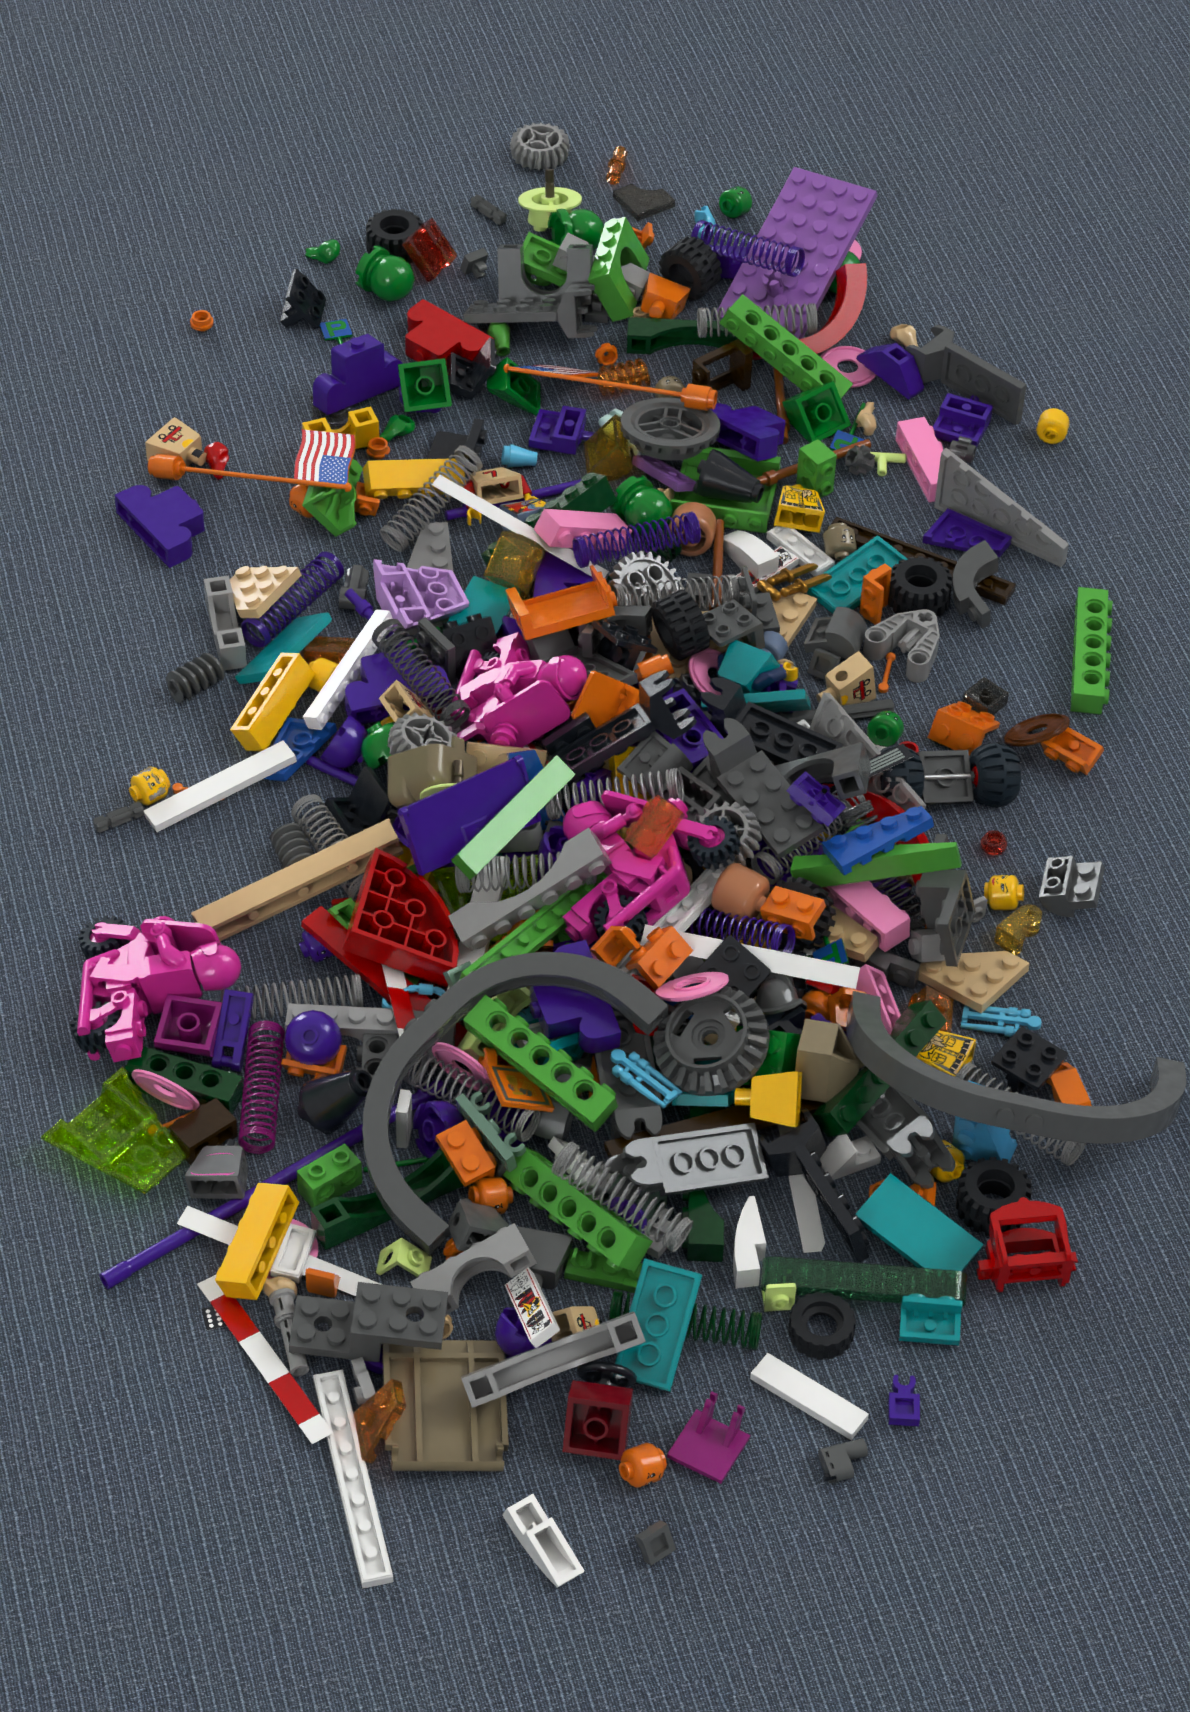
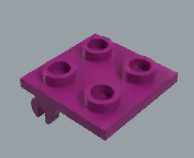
(708, 1444)

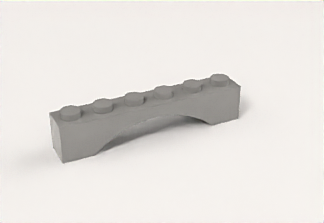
(578, 861)
(552, 1358)

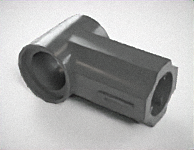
(357, 579)

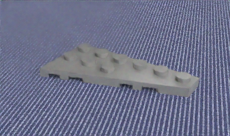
(977, 498)
(836, 724)

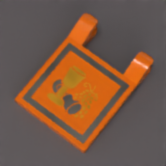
(513, 1087)

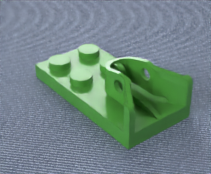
(538, 261)
(334, 506)

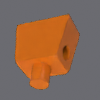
(663, 297)

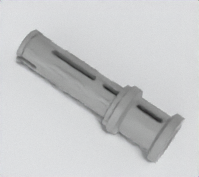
(284, 1312)

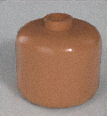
(707, 524)
(740, 892)

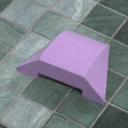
(417, 593)

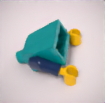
(752, 667)

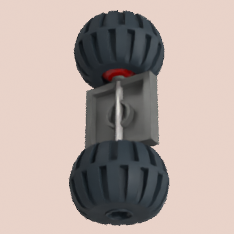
(954, 777)

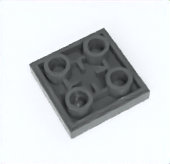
(437, 648)

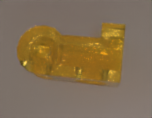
(1017, 927)

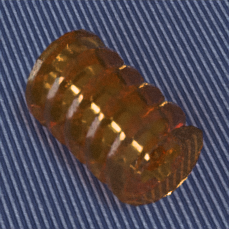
(624, 373)

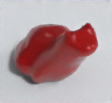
(217, 457)

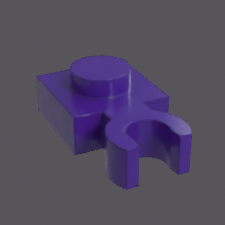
(903, 1404)

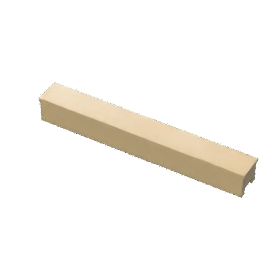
(297, 881)

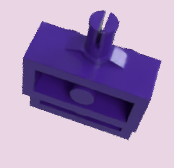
(962, 418)
(559, 430)

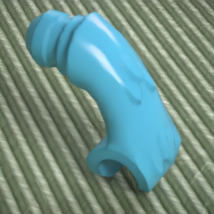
(705, 215)

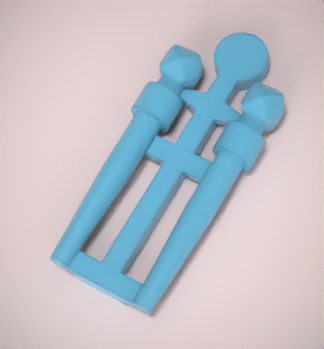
(1000, 1015)
(643, 1070)

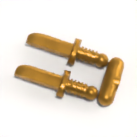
(789, 576)

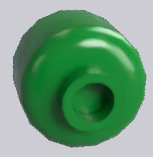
(735, 202)
(885, 728)

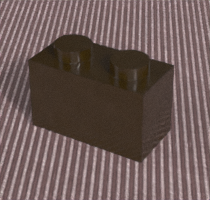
(204, 1127)

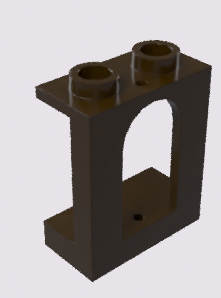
(739, 367)

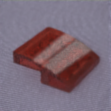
(429, 249)

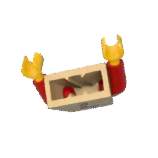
(495, 487)

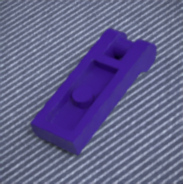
(232, 1029)

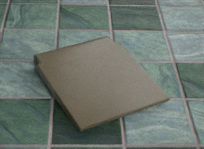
(439, 1424)

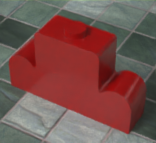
(437, 333)

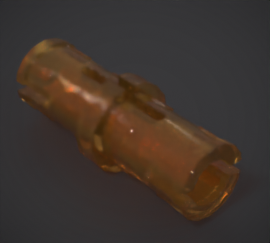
(616, 165)

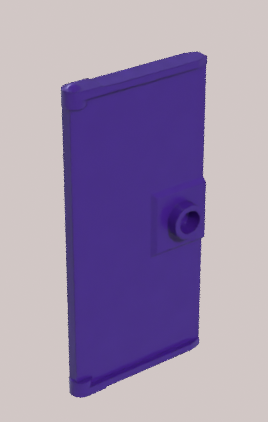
(450, 818)

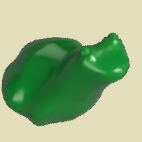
(326, 252)
(398, 426)

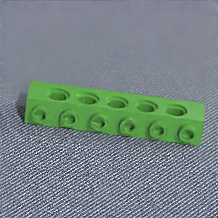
(780, 347)
(1089, 651)
(591, 1111)
(629, 1242)

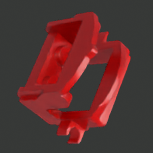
(1052, 1264)

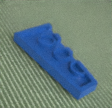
(880, 836)

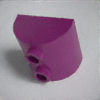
(188, 1025)

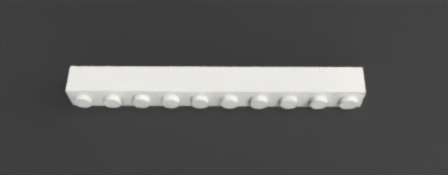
(345, 673)

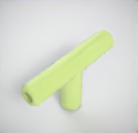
(882, 459)

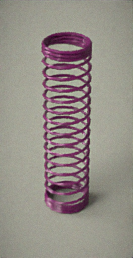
(258, 1129)

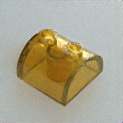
(608, 451)
(515, 562)

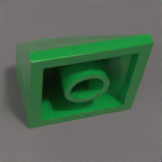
(424, 385)
(515, 388)
(817, 412)

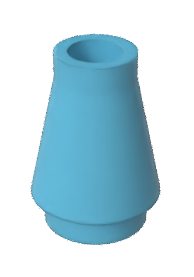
(518, 457)

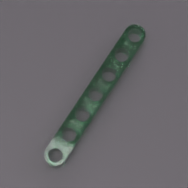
(863, 1280)

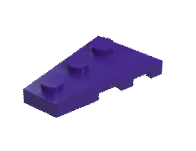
(962, 533)

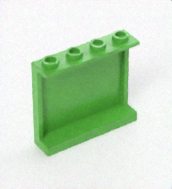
(735, 514)

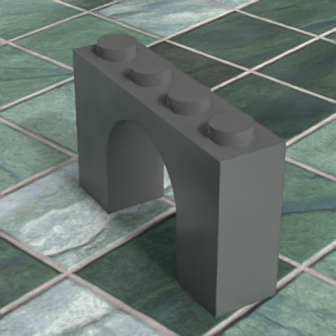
(515, 285)
(845, 766)

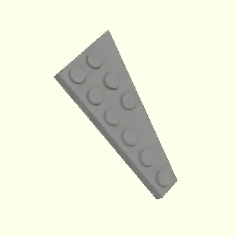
(433, 551)

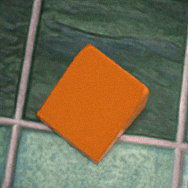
(322, 1282)

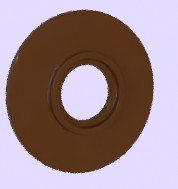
(1054, 722)

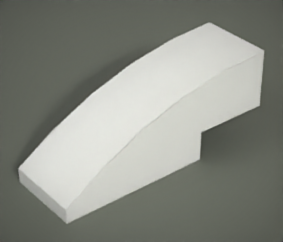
(751, 552)
(748, 1246)
(543, 1541)

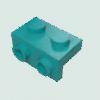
(930, 1319)

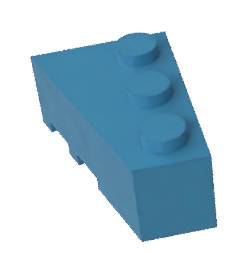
(982, 1140)

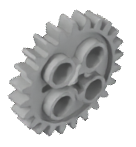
(638, 569)

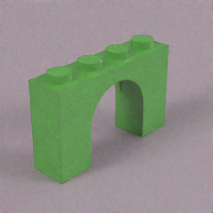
(616, 249)

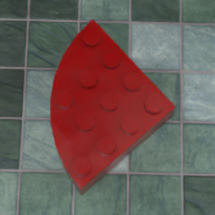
(401, 921)

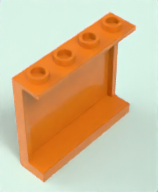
(563, 607)

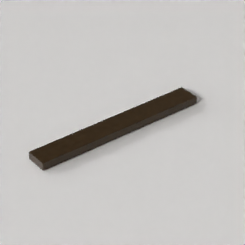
(990, 587)
(726, 1117)

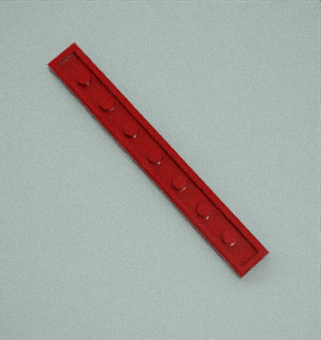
(332, 936)

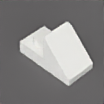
(848, 1156)

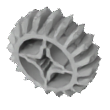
(539, 146)
(416, 732)
(748, 836)

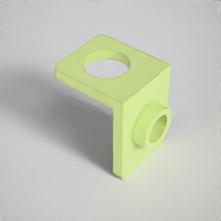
(404, 1255)
(779, 1297)

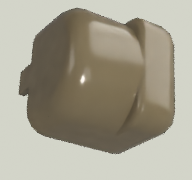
(425, 767)

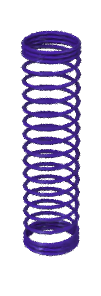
(788, 260)
(690, 525)
(264, 630)
(776, 933)

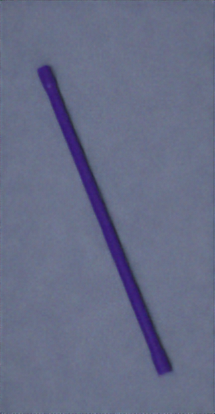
(126, 1268)

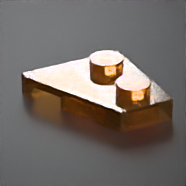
(378, 1416)

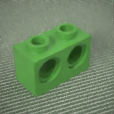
(816, 468)
(329, 1176)

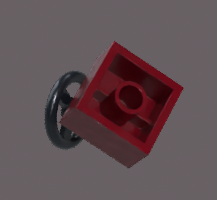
(599, 1410)

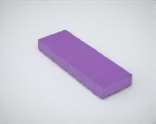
(664, 473)

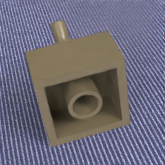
(825, 1060)

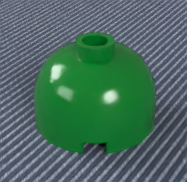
(374, 746)

